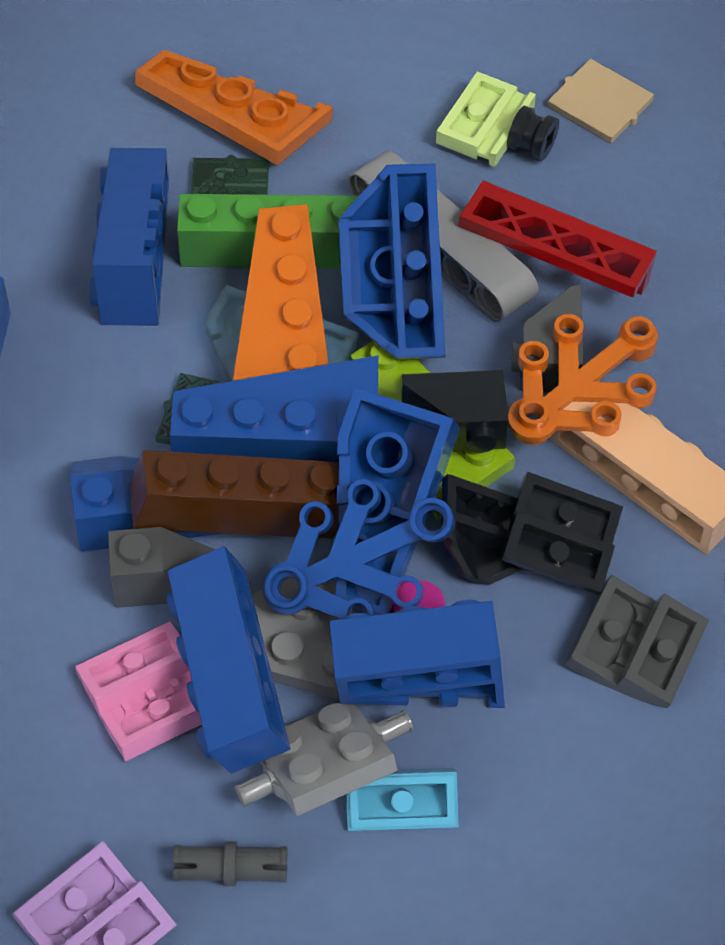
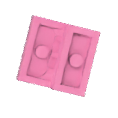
(141, 691)

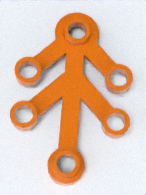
(581, 383)

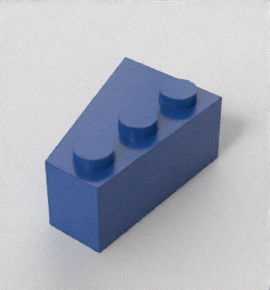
(419, 653)

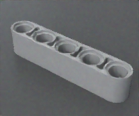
(470, 262)

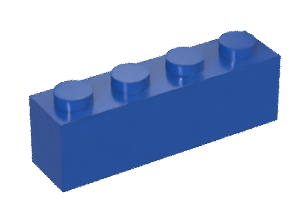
(226, 661)

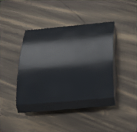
(562, 533)

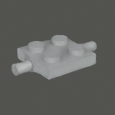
(327, 758)

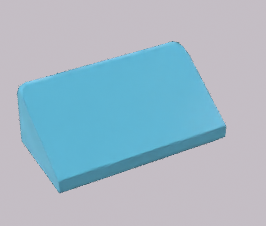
(406, 801)

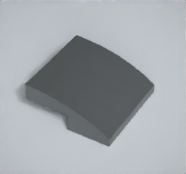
(637, 643)

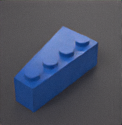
(130, 237)
(271, 414)

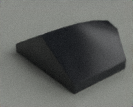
(479, 529)

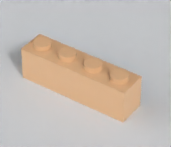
(655, 472)

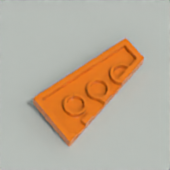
(233, 106)
(282, 301)

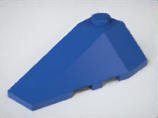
(406, 457)
(103, 500)

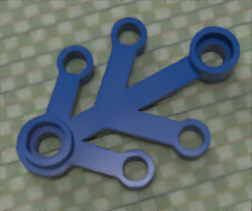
(348, 558)

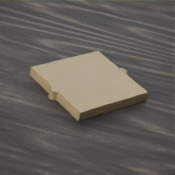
(600, 100)

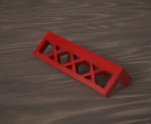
(558, 239)

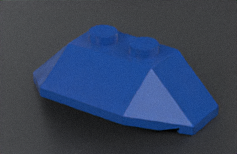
(395, 263)

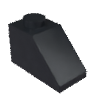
(470, 398)

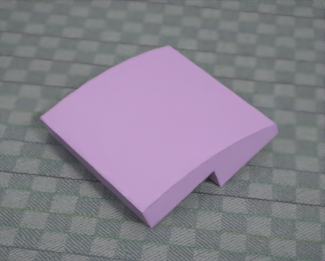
(94, 905)

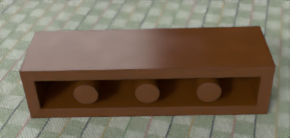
(231, 493)

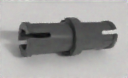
(230, 863)

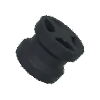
(533, 133)

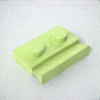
(483, 118)

